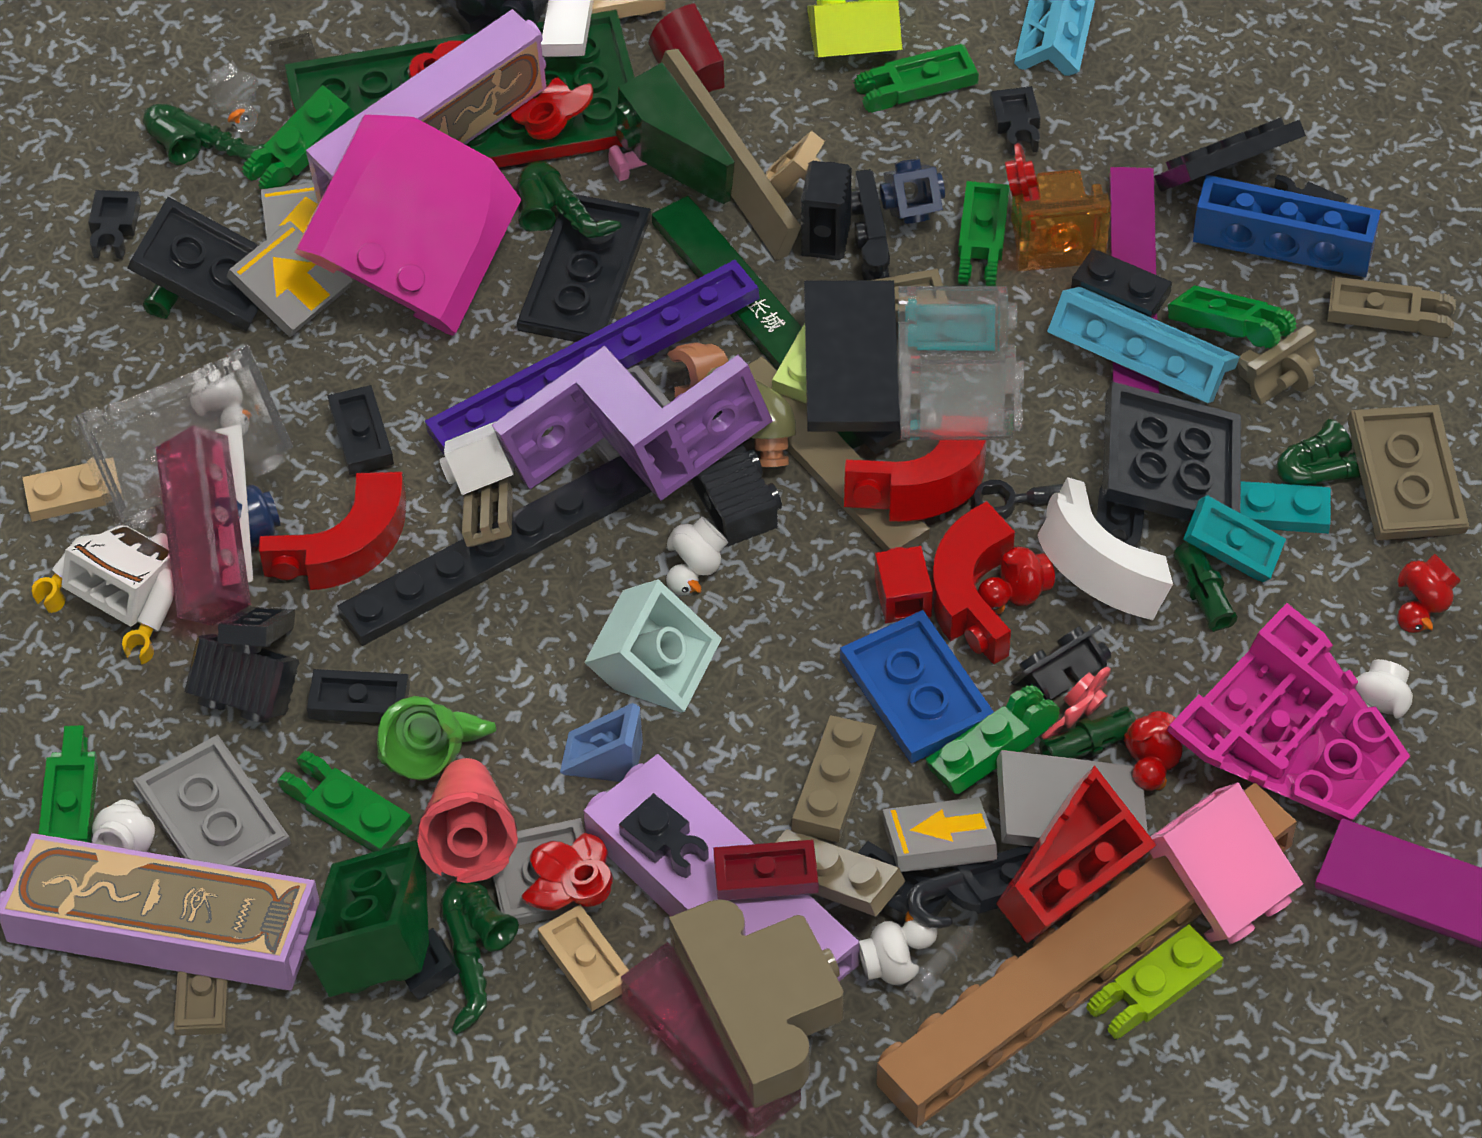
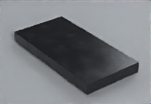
(583, 276)
(851, 356)

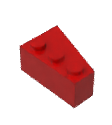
(1075, 857)

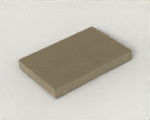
(1407, 472)

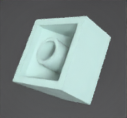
(653, 647)

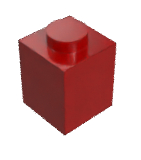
(903, 583)

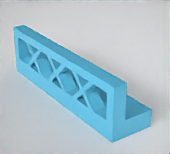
(1062, 30)
(1141, 343)

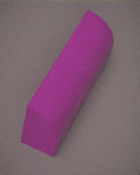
(1404, 881)

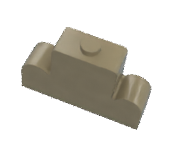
(759, 992)

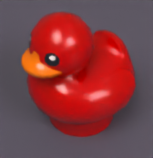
(1021, 580)
(1432, 586)
(1152, 749)

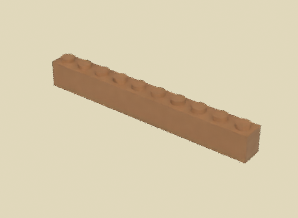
(1047, 981)

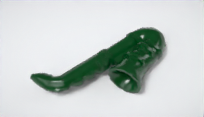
(184, 135)
(542, 189)
(1318, 458)
(472, 917)

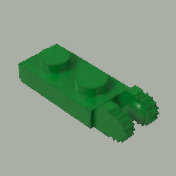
(916, 77)
(310, 124)
(983, 228)
(1232, 315)
(1008, 729)
(346, 804)

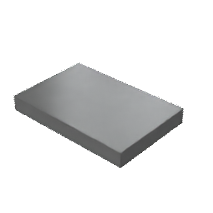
(1037, 785)
(211, 808)

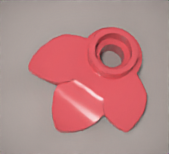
(1082, 698)

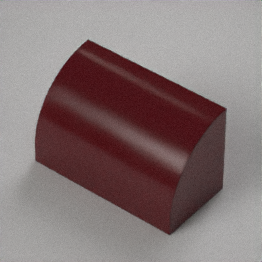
(688, 33)

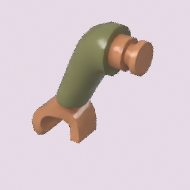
(771, 439)

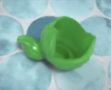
(425, 737)

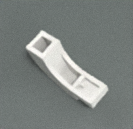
(1099, 562)

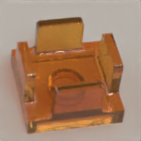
(1061, 224)

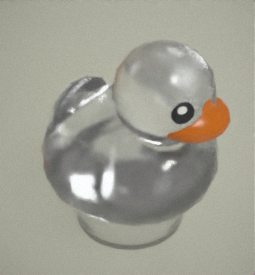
(234, 92)

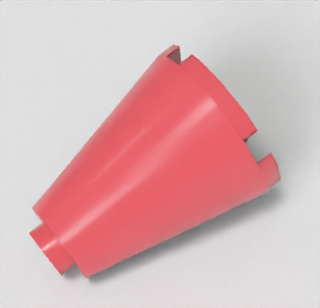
(467, 825)

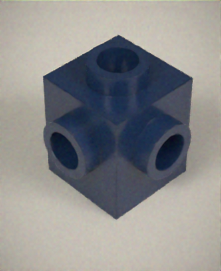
(927, 195)

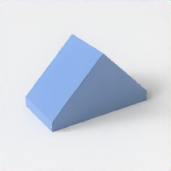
(605, 746)

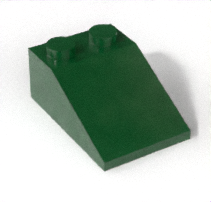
(672, 135)
(371, 920)

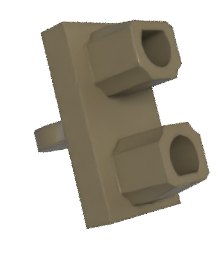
(1281, 366)

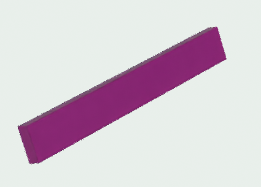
(1133, 241)

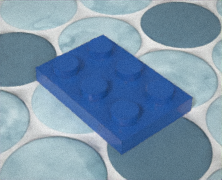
(915, 685)

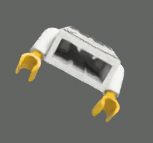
(121, 576)

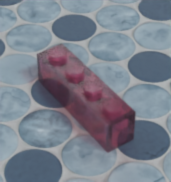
(202, 526)
(670, 1007)

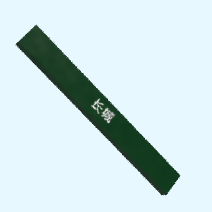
(705, 250)

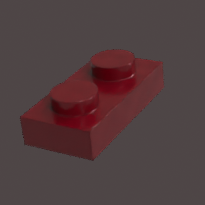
(765, 870)

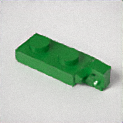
(70, 789)

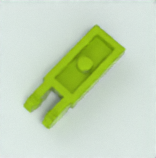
(1157, 980)

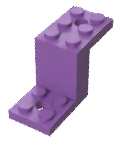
(607, 402)

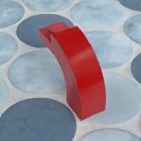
(917, 486)
(349, 547)
(962, 558)

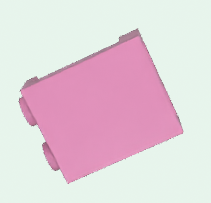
(1228, 862)

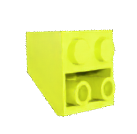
(854, 27)

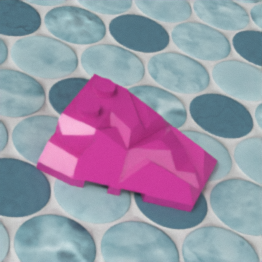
(1294, 723)

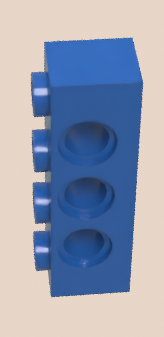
(1286, 226)

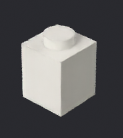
(475, 459)

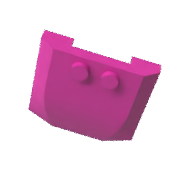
(412, 217)

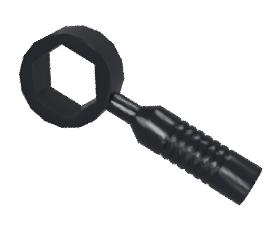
(1035, 496)

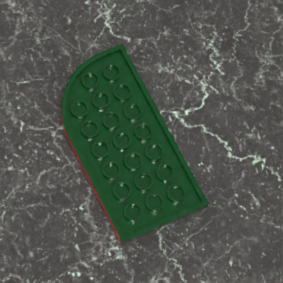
(371, 74)

